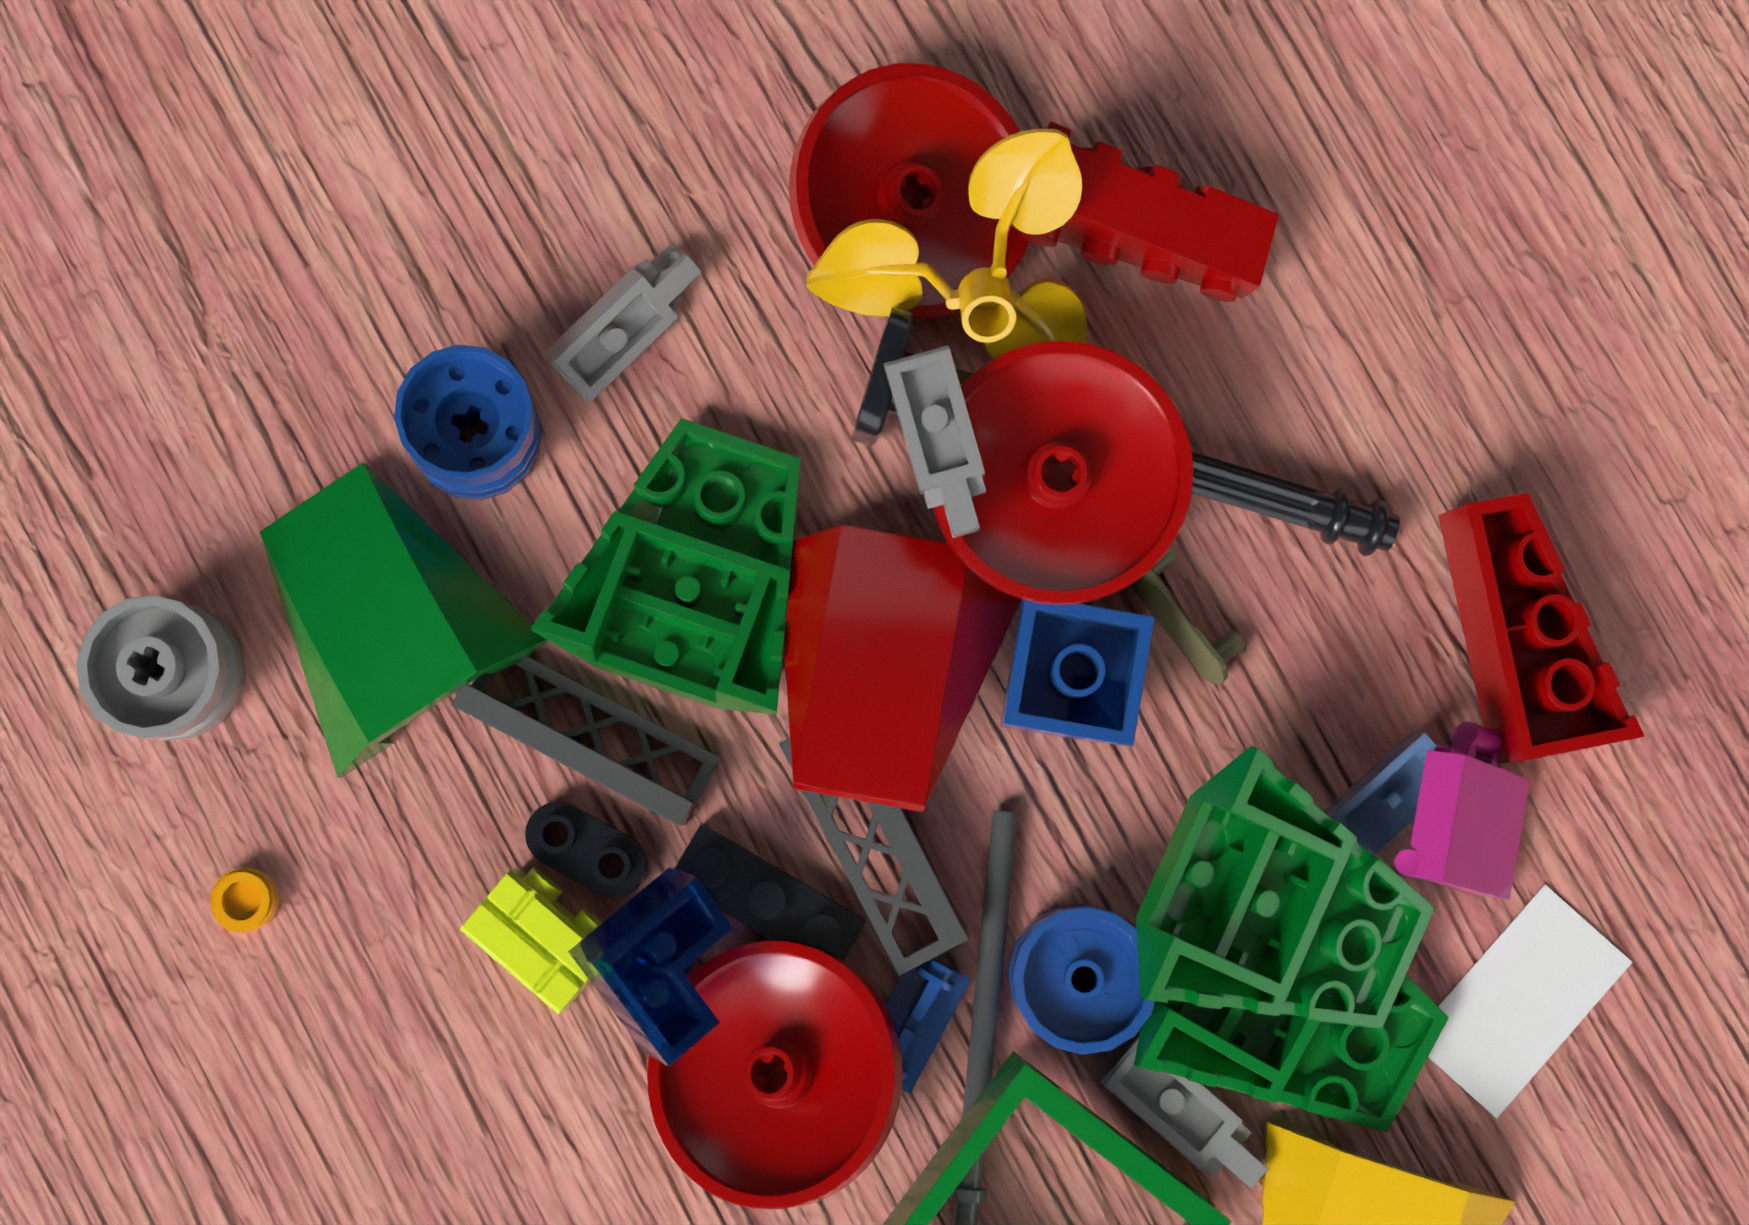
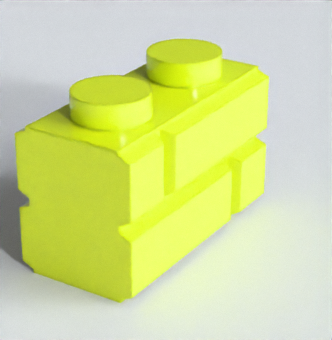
(532, 935)

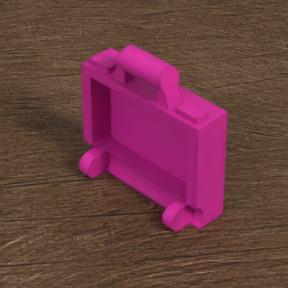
(1467, 817)

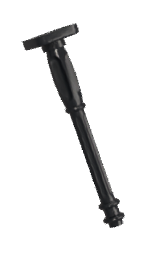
(1327, 513)

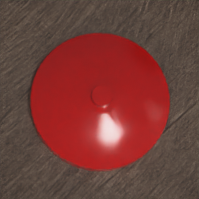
(903, 152)
(1078, 473)
(788, 1084)

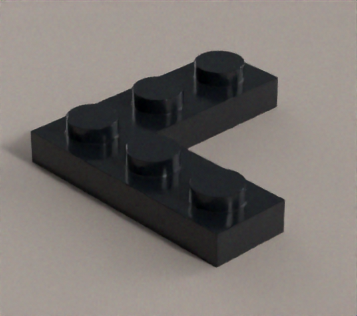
(767, 896)

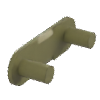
(1206, 658)

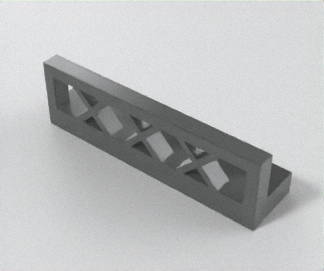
(581, 757)
(916, 869)

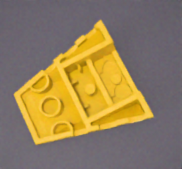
(1326, 1185)

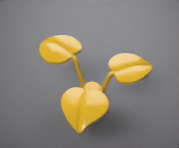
(1020, 181)

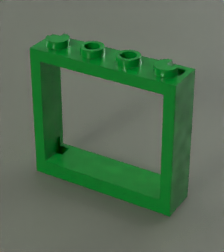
(992, 1110)

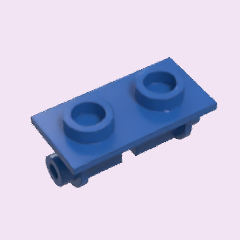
(921, 1010)

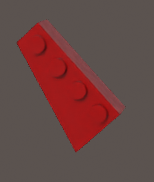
(1162, 228)
(1527, 637)

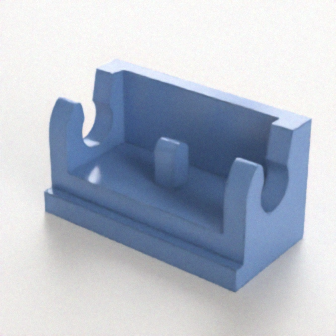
(1385, 796)

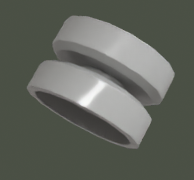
(123, 663)

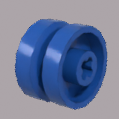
(1043, 969)

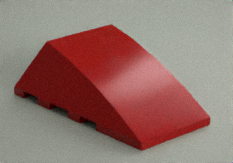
(883, 661)

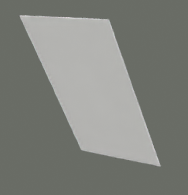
(1524, 1000)

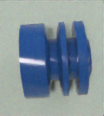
(450, 393)

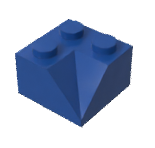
(1077, 672)

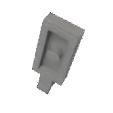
(622, 323)
(938, 435)
(1185, 1117)

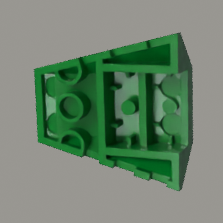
(690, 574)
(383, 613)
(1275, 907)
(1296, 1061)

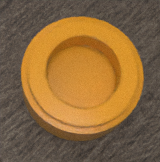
(244, 900)

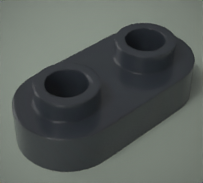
(585, 849)

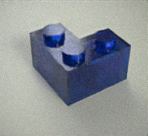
(641, 958)

